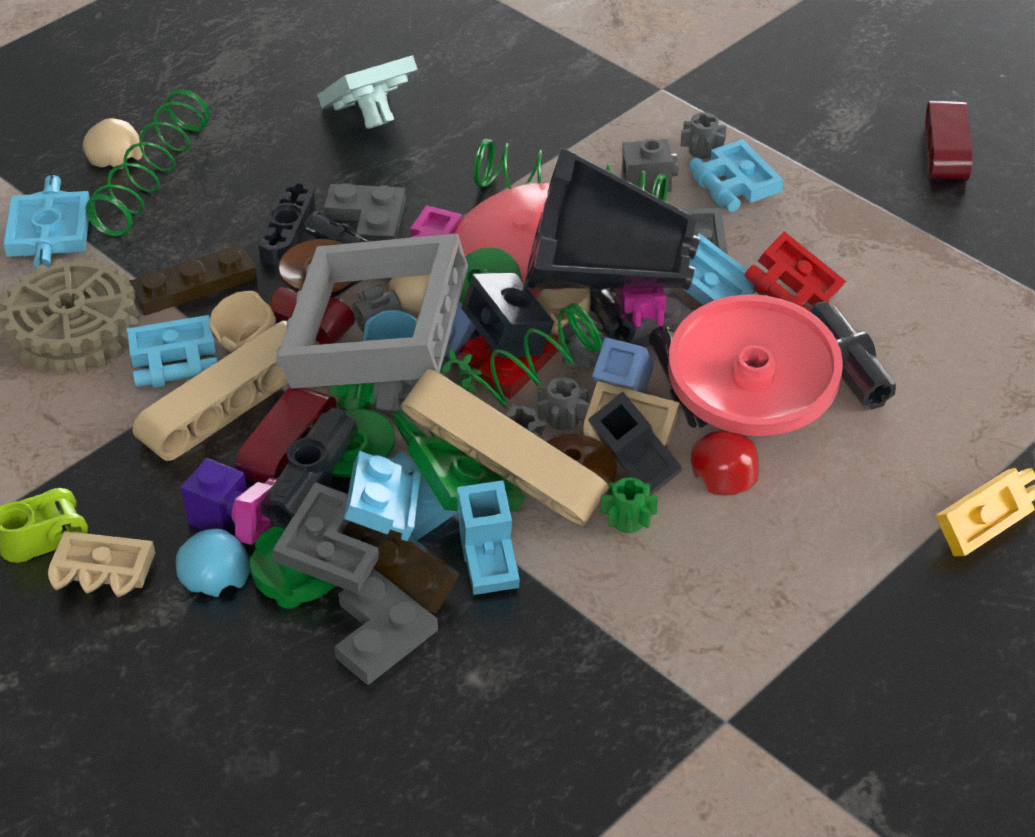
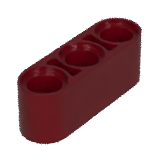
(948, 140)
(289, 420)

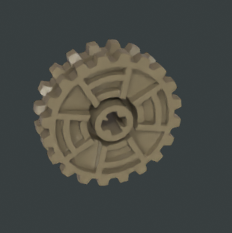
(69, 316)

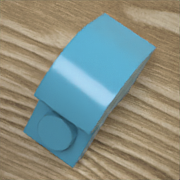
(486, 537)

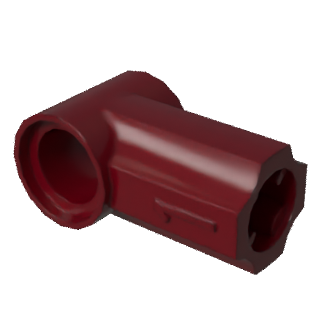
(335, 322)

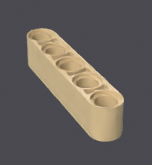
(213, 397)
(505, 447)

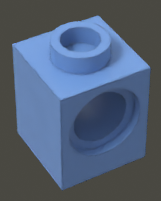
(623, 365)

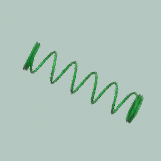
(195, 128)
(660, 182)
(409, 429)

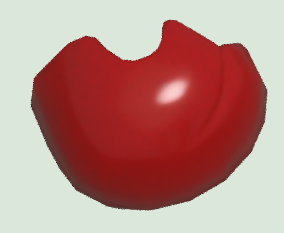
(725, 462)

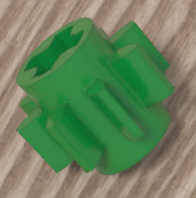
(460, 365)
(354, 395)
(629, 505)

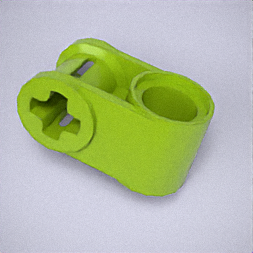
(35, 524)

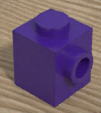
(211, 495)

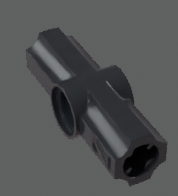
(860, 367)
(309, 462)

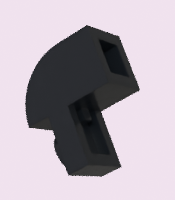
(633, 443)

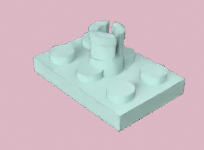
(369, 89)

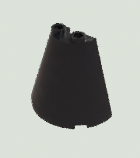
(608, 234)

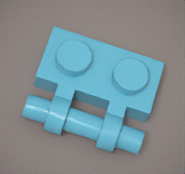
(745, 173)
(168, 343)

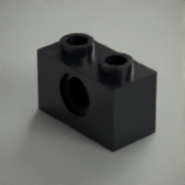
(504, 312)

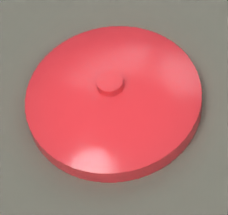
(506, 223)
(755, 365)

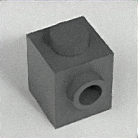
(652, 157)

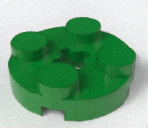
(281, 582)

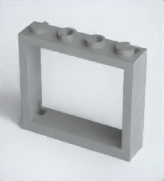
(377, 359)

